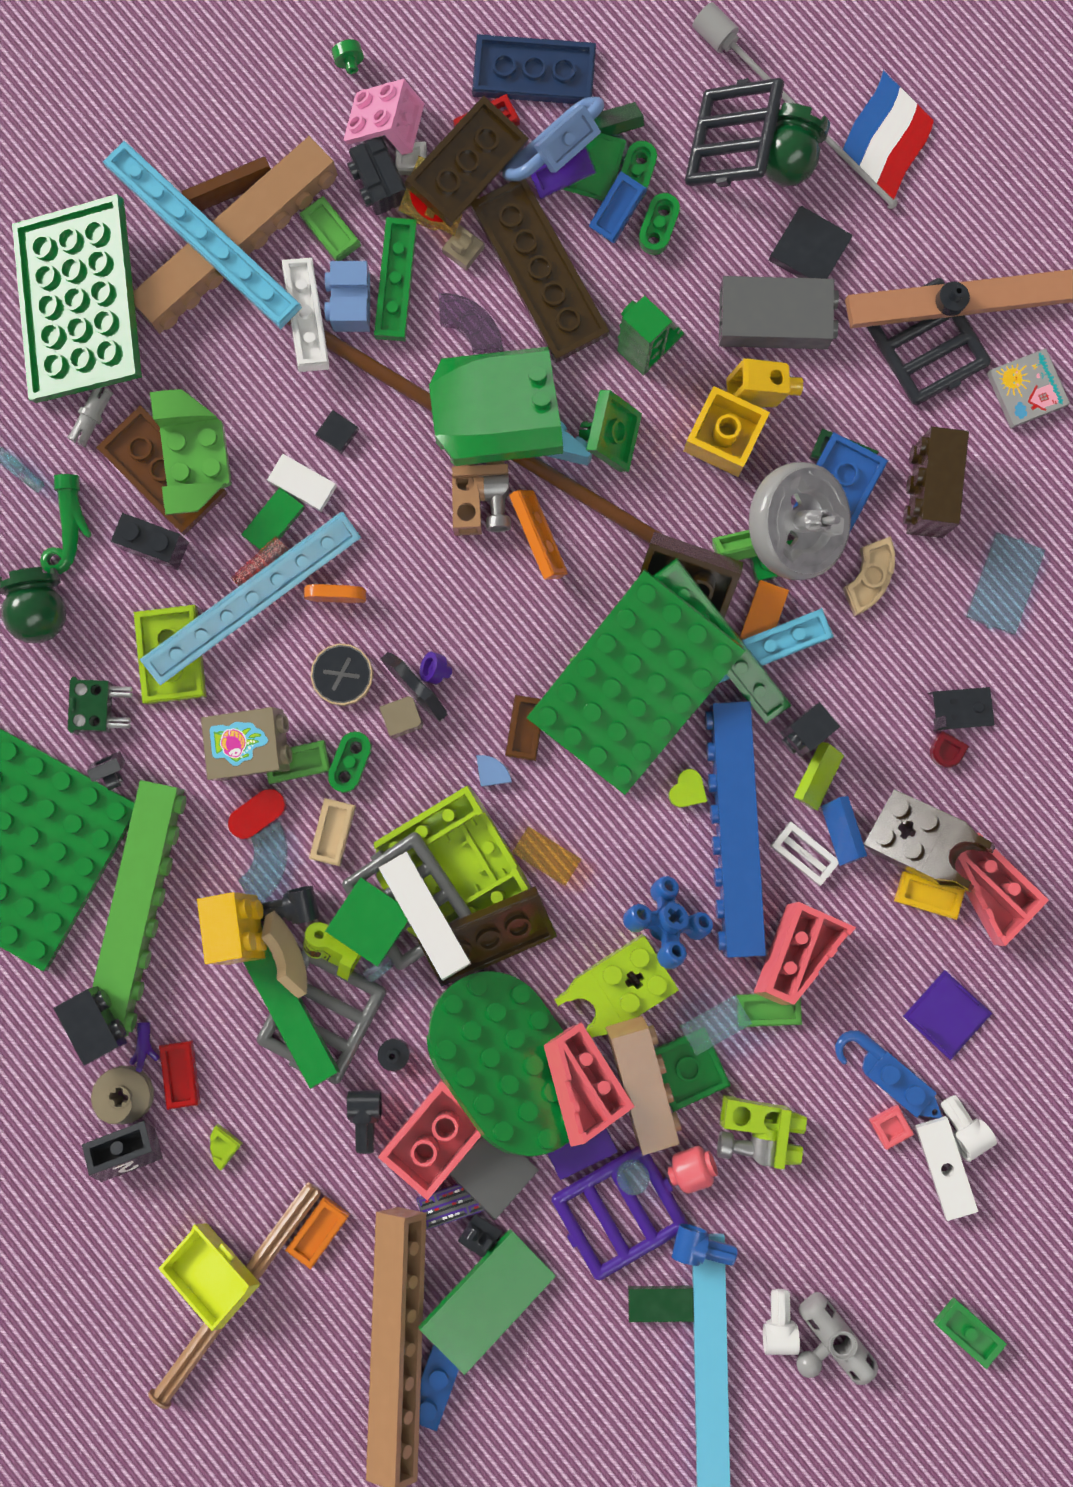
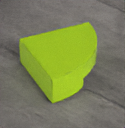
(223, 1146)

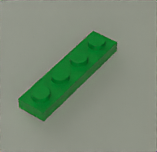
(395, 279)

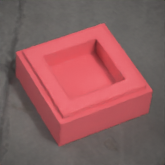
(891, 1127)

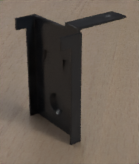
(963, 708)

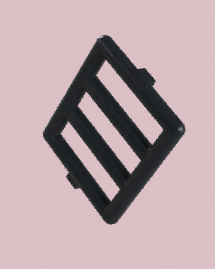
(763, 144)
(903, 371)

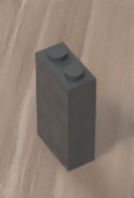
(777, 312)

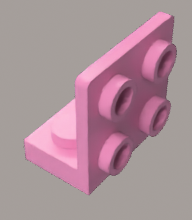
(387, 111)

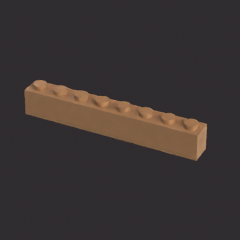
(247, 223)
(396, 1347)

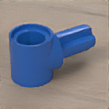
(693, 1247)

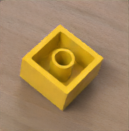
(726, 431)
(231, 928)

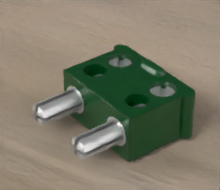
(86, 706)

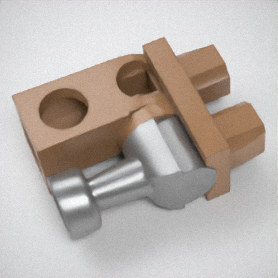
(477, 484)

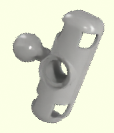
(850, 1354)

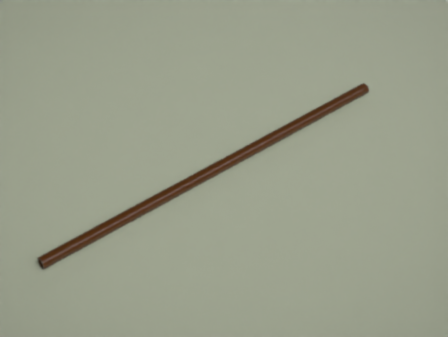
(532, 464)

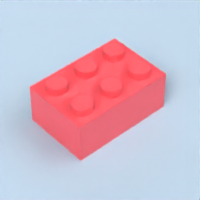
(431, 1142)

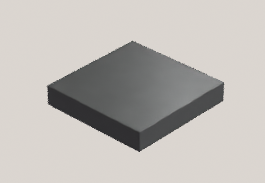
(492, 1176)

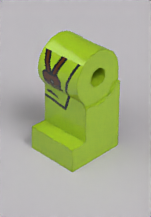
(322, 945)

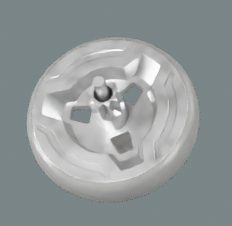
(817, 522)

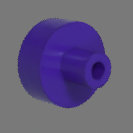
(434, 668)

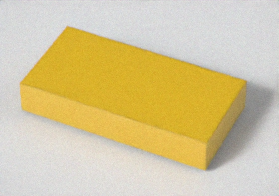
(929, 896)

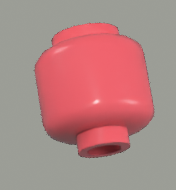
(692, 1169)

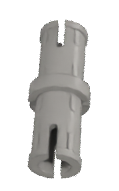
(90, 416)

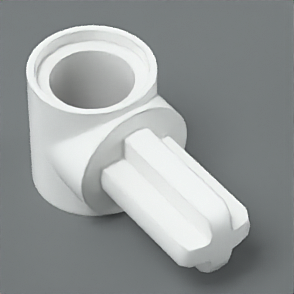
(971, 1136)
(780, 1332)

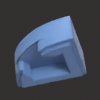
(492, 771)

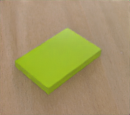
(151, 630)

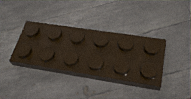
(539, 269)

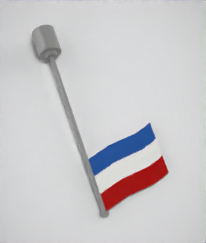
(883, 135)

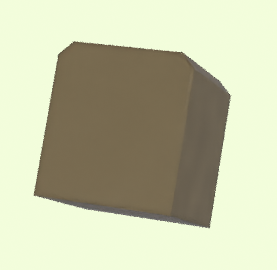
(401, 717)

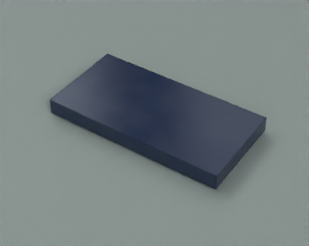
(533, 69)

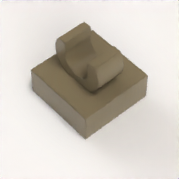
(463, 248)

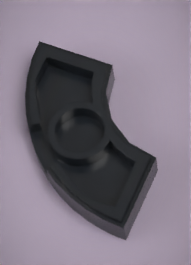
(414, 686)

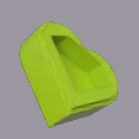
(688, 790)

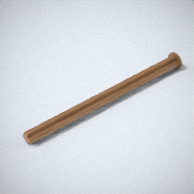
(257, 1265)

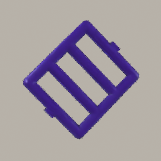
(625, 1254)

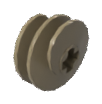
(110, 1105)

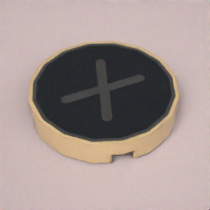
(341, 674)

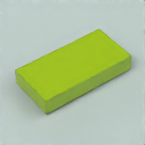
(819, 775)

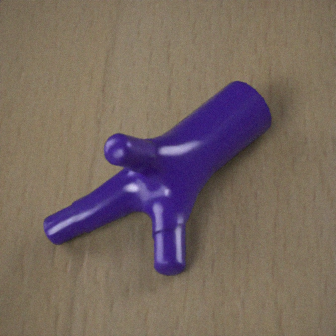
(143, 1046)

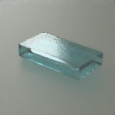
(715, 1024)

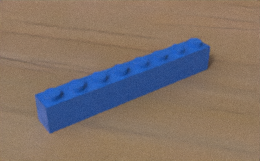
(736, 830)

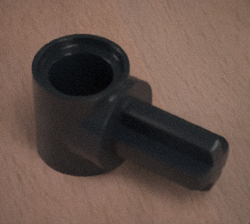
(297, 905)
(364, 1110)

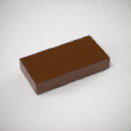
(523, 734)

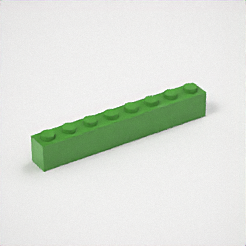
(137, 897)

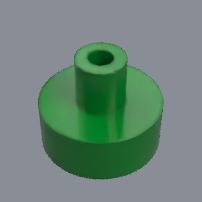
(348, 55)

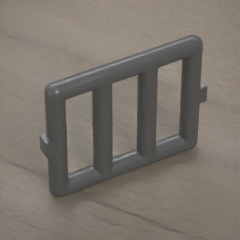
(429, 866)
(362, 1019)

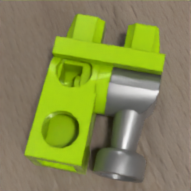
(769, 1130)

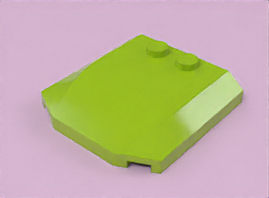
(467, 850)

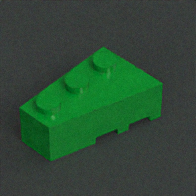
(646, 334)

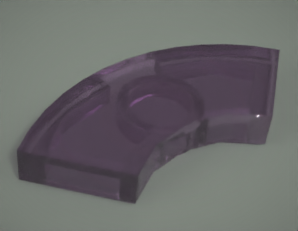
(470, 320)

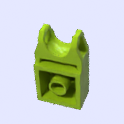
(606, 986)

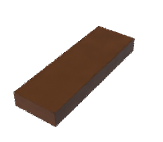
(227, 184)

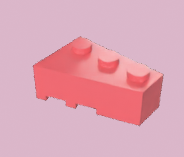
(1000, 894)
(798, 952)
(584, 1085)

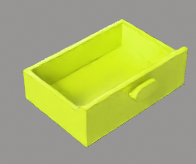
(209, 1276)

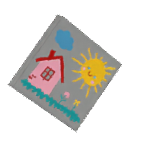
(1028, 388)

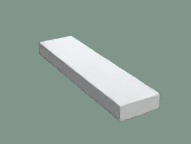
(307, 323)
(424, 916)

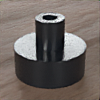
(952, 298)
(399, 1049)

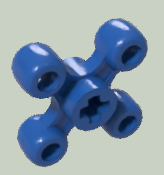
(668, 922)

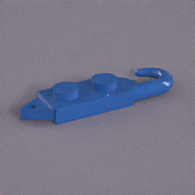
(891, 1075)

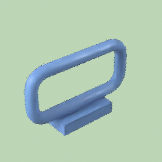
(558, 141)

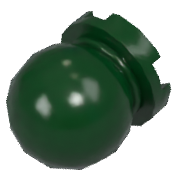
(796, 145)
(31, 606)

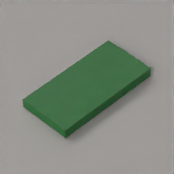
(486, 1301)

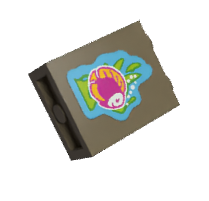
(246, 743)

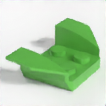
(192, 451)

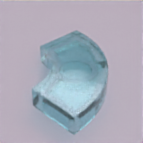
(268, 862)

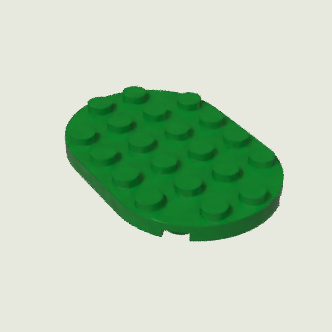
(492, 1057)

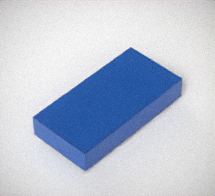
(618, 207)
(844, 831)

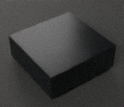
(337, 432)

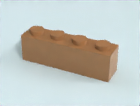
(641, 1078)

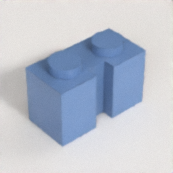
(349, 296)

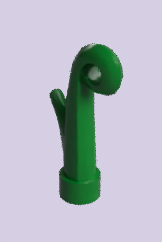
(71, 518)

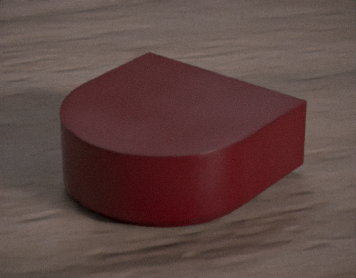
(947, 750)

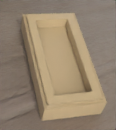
(332, 832)

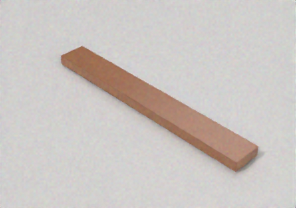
(985, 297)

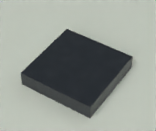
(810, 246)

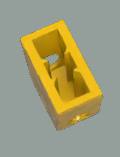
(763, 382)

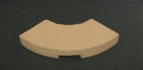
(874, 576)
(286, 954)

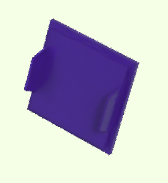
(947, 1015)

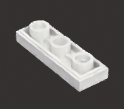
(951, 1185)

